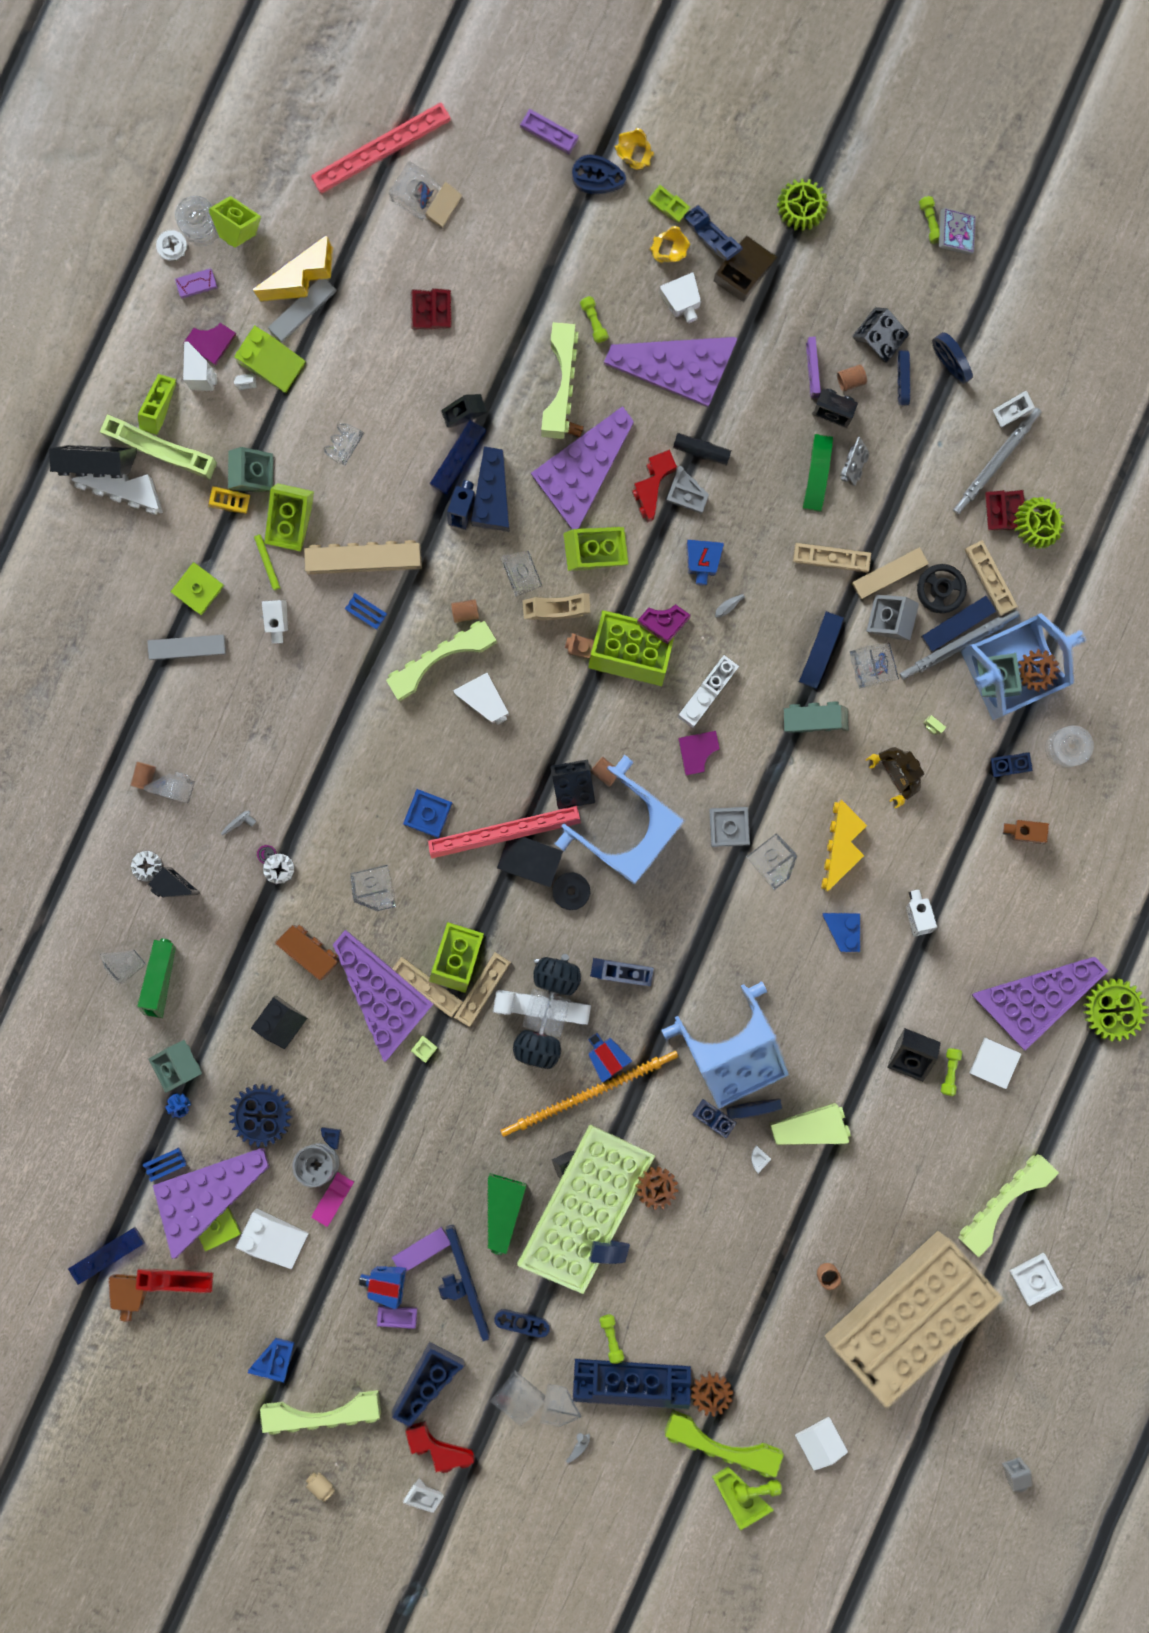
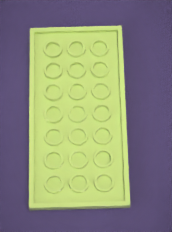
(585, 1208)

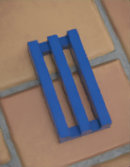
(352, 603)
(150, 1171)

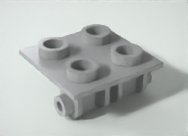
(857, 457)

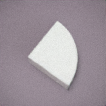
(759, 1159)

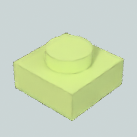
(934, 725)

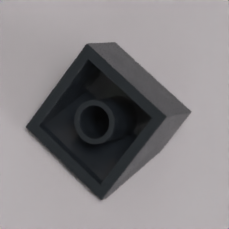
(835, 408)
(171, 884)
(279, 1022)
(914, 1055)

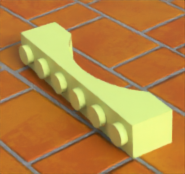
(554, 416)
(158, 448)
(407, 680)
(979, 1234)
(280, 1416)

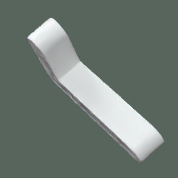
(512, 1002)

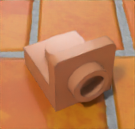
(579, 646)

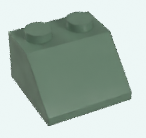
(250, 470)
(1009, 670)
(175, 1066)

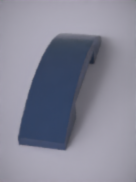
(710, 234)
(821, 650)

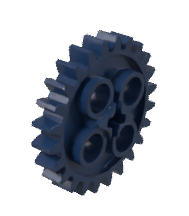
(261, 1098)

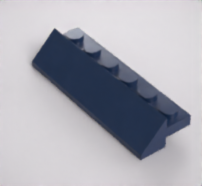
(632, 1384)

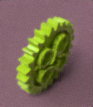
(1114, 992)

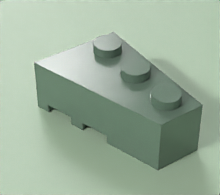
(815, 717)

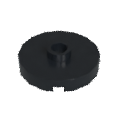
(567, 881)

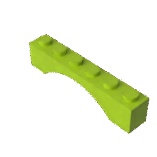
(759, 1457)

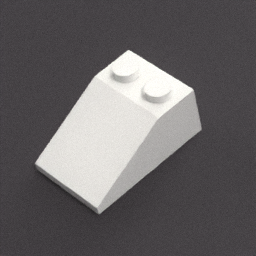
(272, 1239)

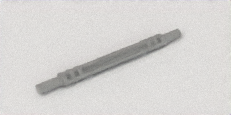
(997, 461)
(959, 644)

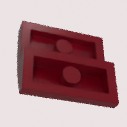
(431, 309)
(1001, 509)

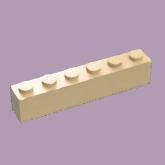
(362, 558)

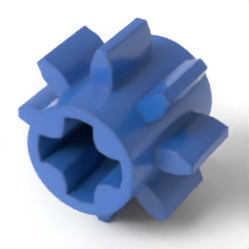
(178, 1105)

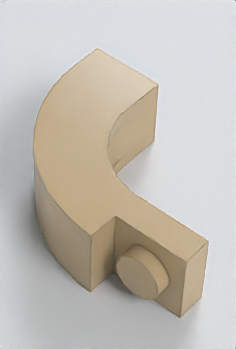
(556, 608)

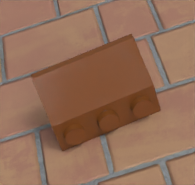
(308, 951)

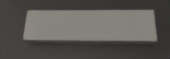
(301, 309)
(186, 647)

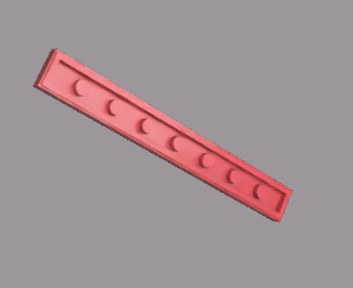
(381, 148)
(503, 832)

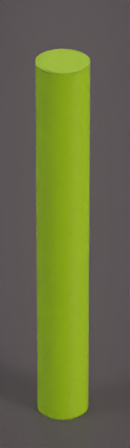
(266, 561)

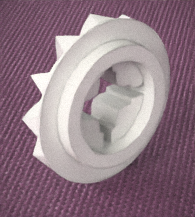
(163, 242)
(139, 860)
(273, 862)

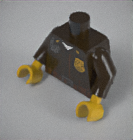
(903, 770)

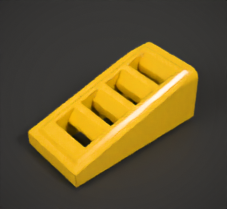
(216, 490)

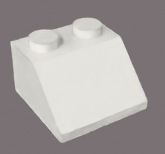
(197, 371)

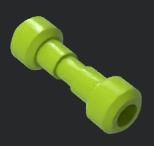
(927, 204)
(588, 305)
(953, 1056)
(608, 1322)
(772, 1488)

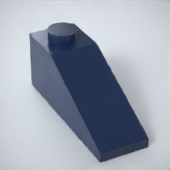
(621, 972)

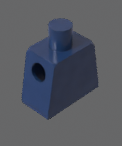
(461, 505)

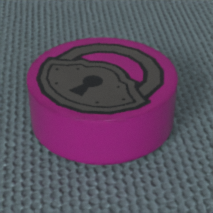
(265, 852)

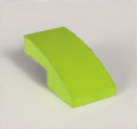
(668, 204)

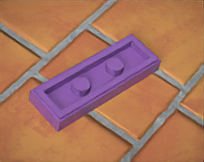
(549, 131)
(813, 367)
(422, 1249)

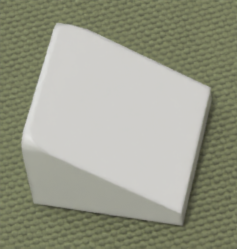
(245, 381)

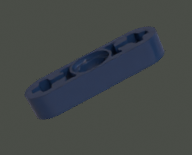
(903, 371)
(537, 1320)

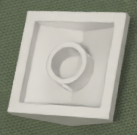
(821, 1444)

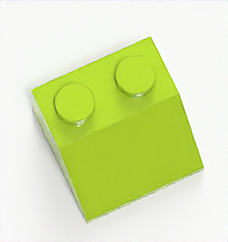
(234, 221)

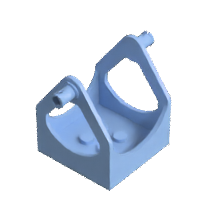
(1019, 640)
(661, 827)
(742, 1063)

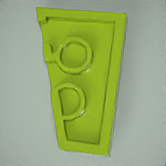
(745, 1512)

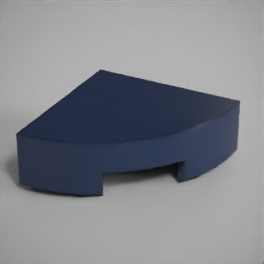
(331, 1136)

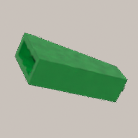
(157, 979)
(503, 1208)

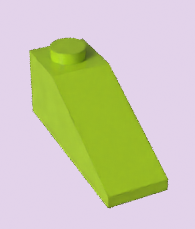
(155, 407)

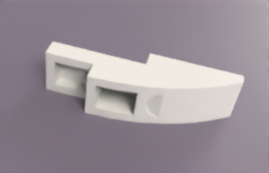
(708, 691)

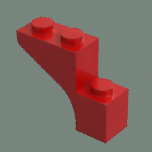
(647, 490)
(174, 1280)
(444, 1455)

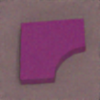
(212, 342)
(664, 623)
(696, 750)

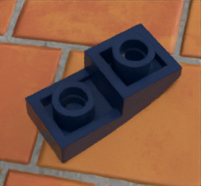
(1011, 764)
(714, 1118)
(609, 1253)

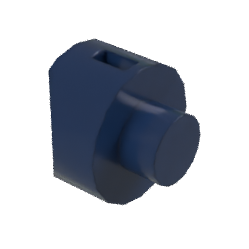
(450, 1287)

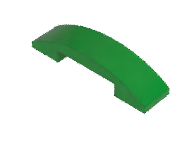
(818, 472)

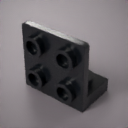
(882, 333)
(573, 784)

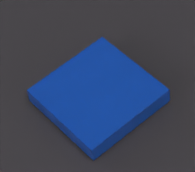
(427, 813)

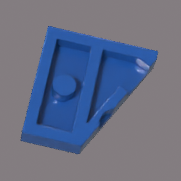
(844, 930)
(274, 1360)

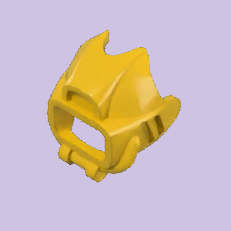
(626, 147)
(679, 247)

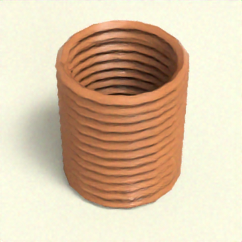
(852, 377)
(465, 610)
(601, 772)
(142, 775)
(832, 1284)

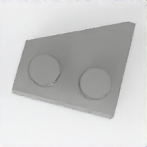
(687, 492)

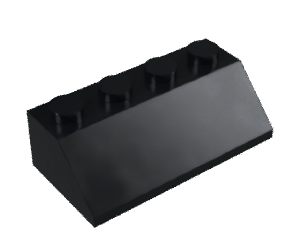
(91, 460)

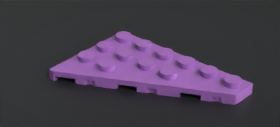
(680, 366)
(578, 471)
(386, 999)
(1036, 1002)
(197, 1198)

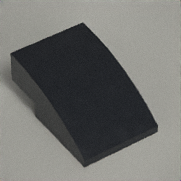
(530, 860)

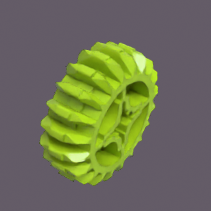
(817, 202)
(1046, 523)

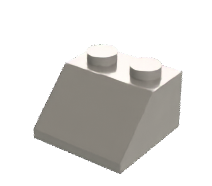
(893, 616)

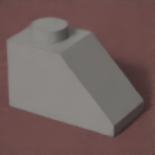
(1017, 1474)

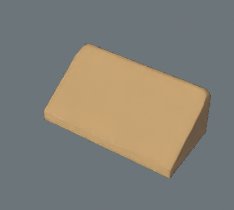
(443, 205)

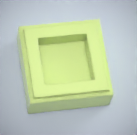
(424, 1049)

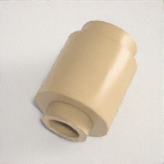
(319, 1486)

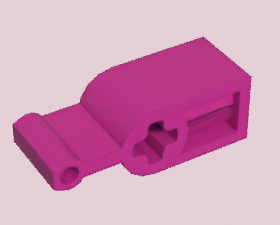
(332, 1199)

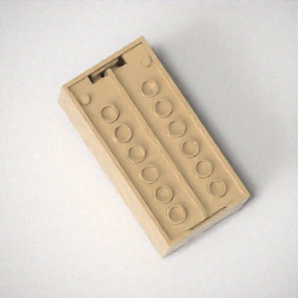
(913, 1318)

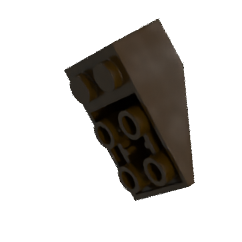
(744, 269)

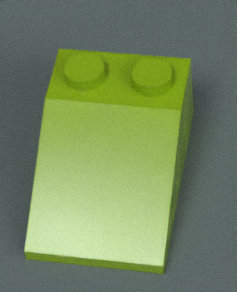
(269, 359)
(288, 516)
(595, 548)
(456, 957)

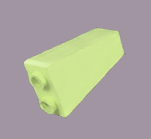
(812, 1127)

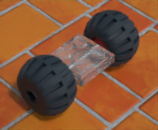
(546, 1013)

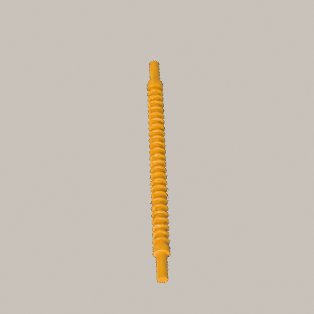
(524, 1123)

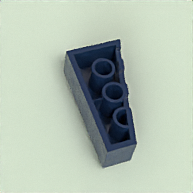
(490, 502)
(428, 1378)

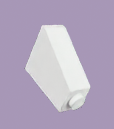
(483, 698)

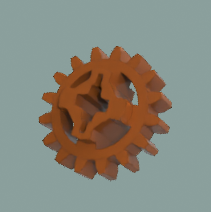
(1044, 664)
(660, 1181)
(703, 1394)

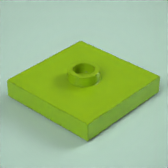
(197, 588)
(220, 1230)

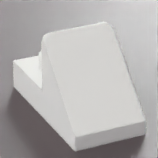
(1013, 409)
(423, 1497)

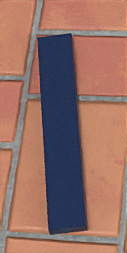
(468, 1283)

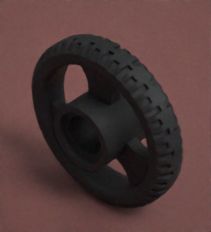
(929, 576)

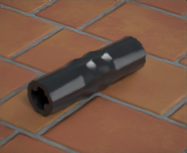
(702, 449)

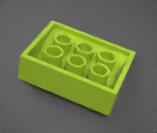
(629, 650)

